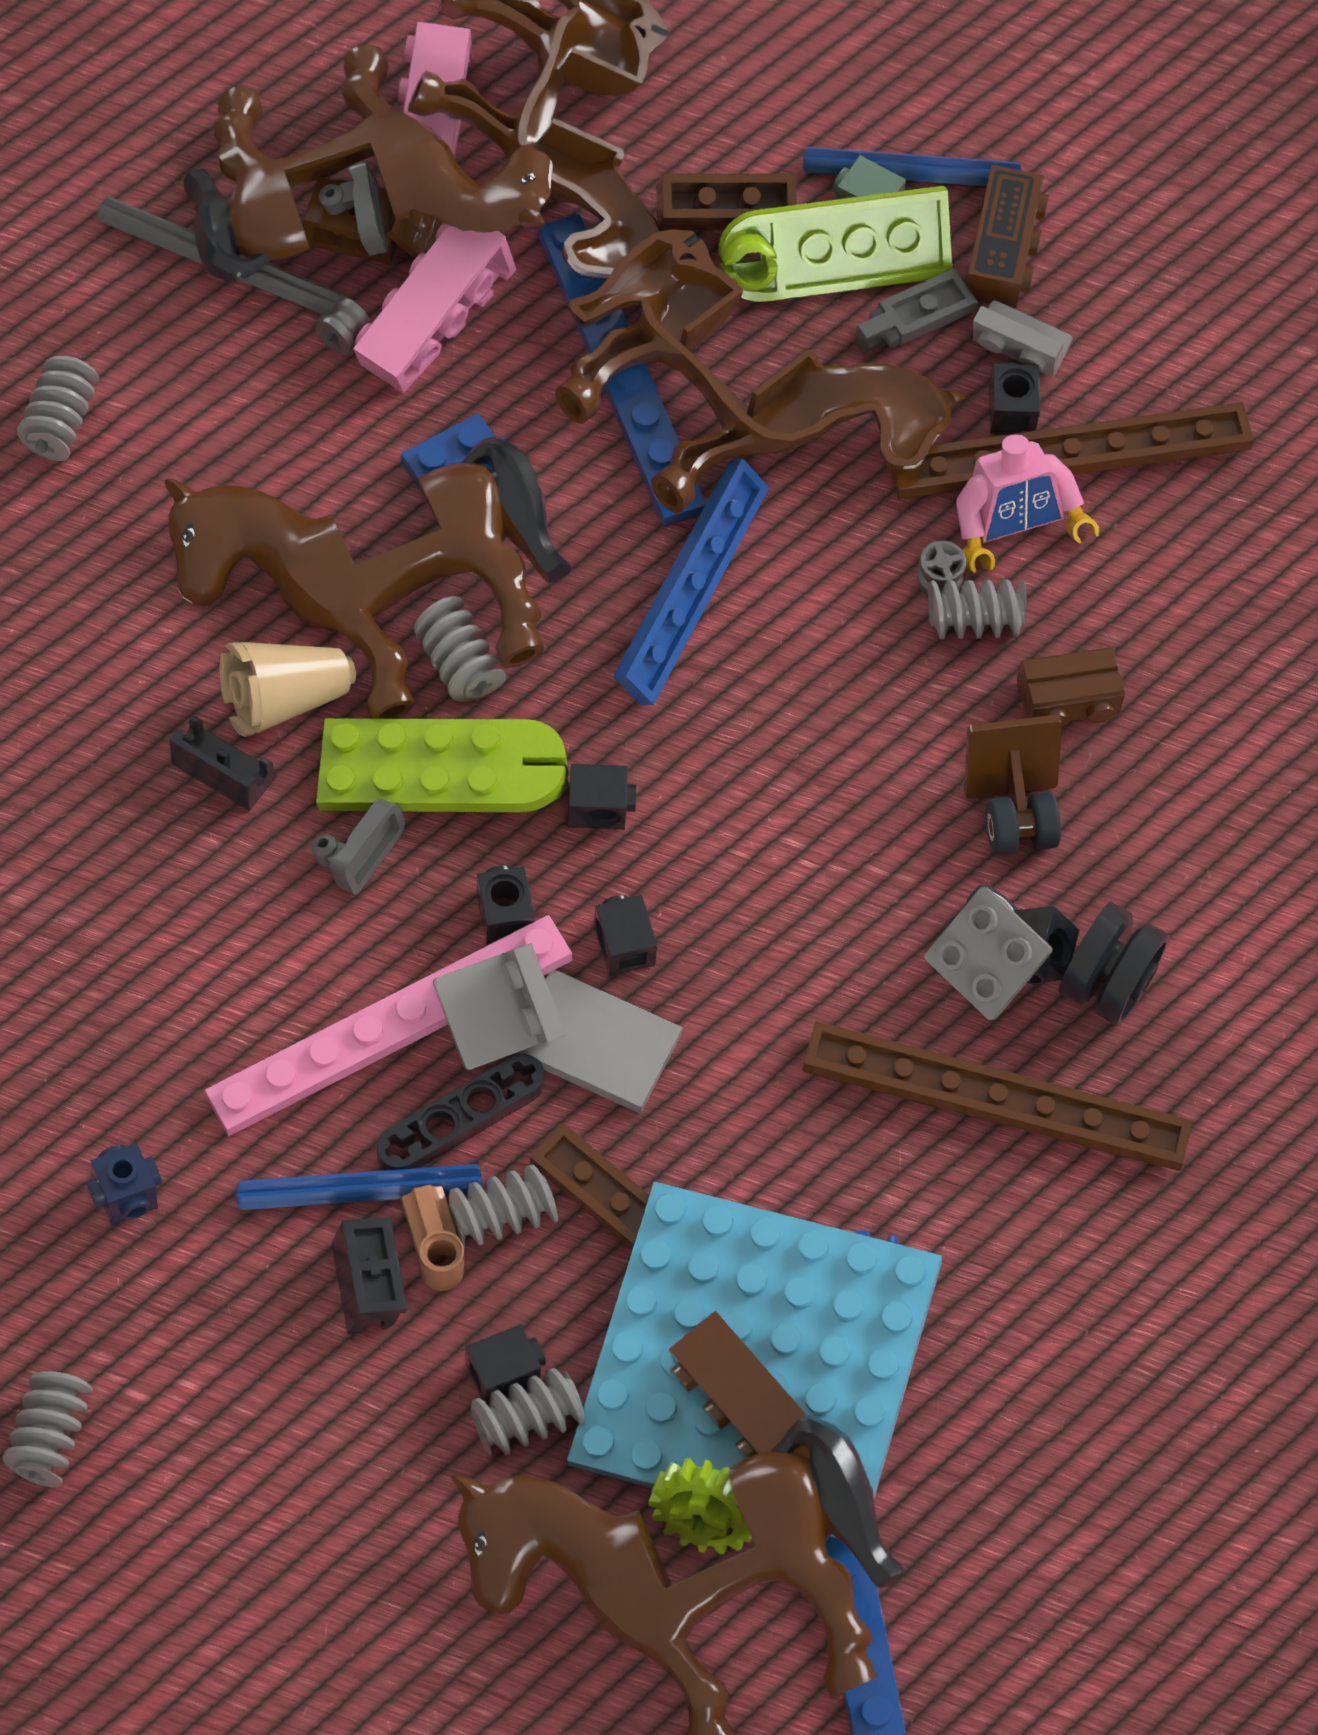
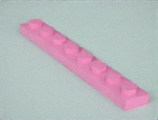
(361, 1037)

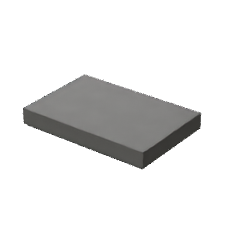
(606, 1044)

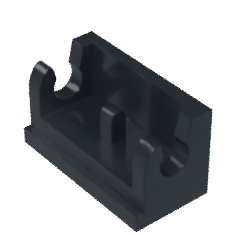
(221, 764)
(368, 1273)

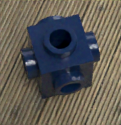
(124, 1183)

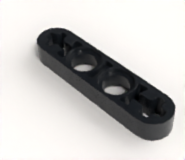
(456, 1109)

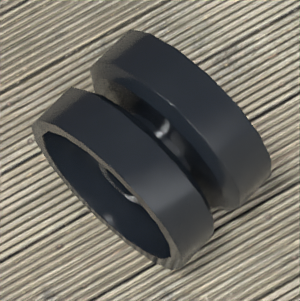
(1121, 967)

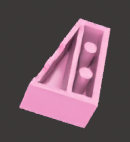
(446, 53)

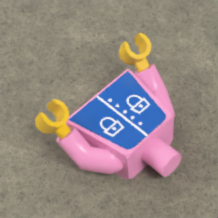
(1014, 494)

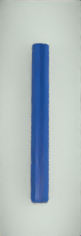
(907, 166)
(351, 1186)

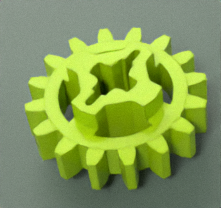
(699, 1506)

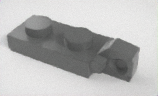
(916, 312)

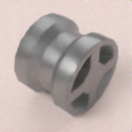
(342, 325)
(945, 558)

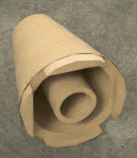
(280, 682)

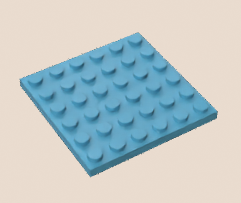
(811, 1301)

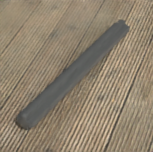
(183, 243)

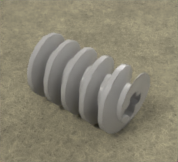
(57, 407)
(977, 608)
(457, 651)
(501, 1205)
(527, 1410)
(44, 1425)

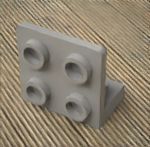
(498, 1006)

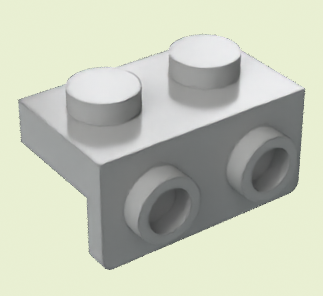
(1020, 337)

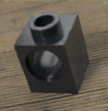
(1012, 414)
(600, 796)
(503, 920)
(625, 934)
(1059, 934)
(503, 1361)

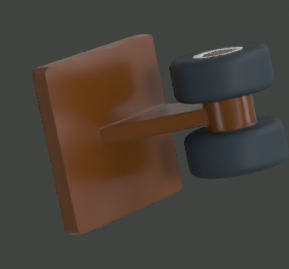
(1010, 761)

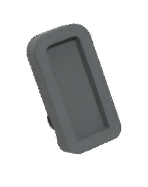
(365, 197)
(365, 849)

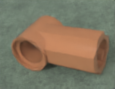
(434, 1236)

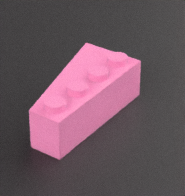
(432, 303)

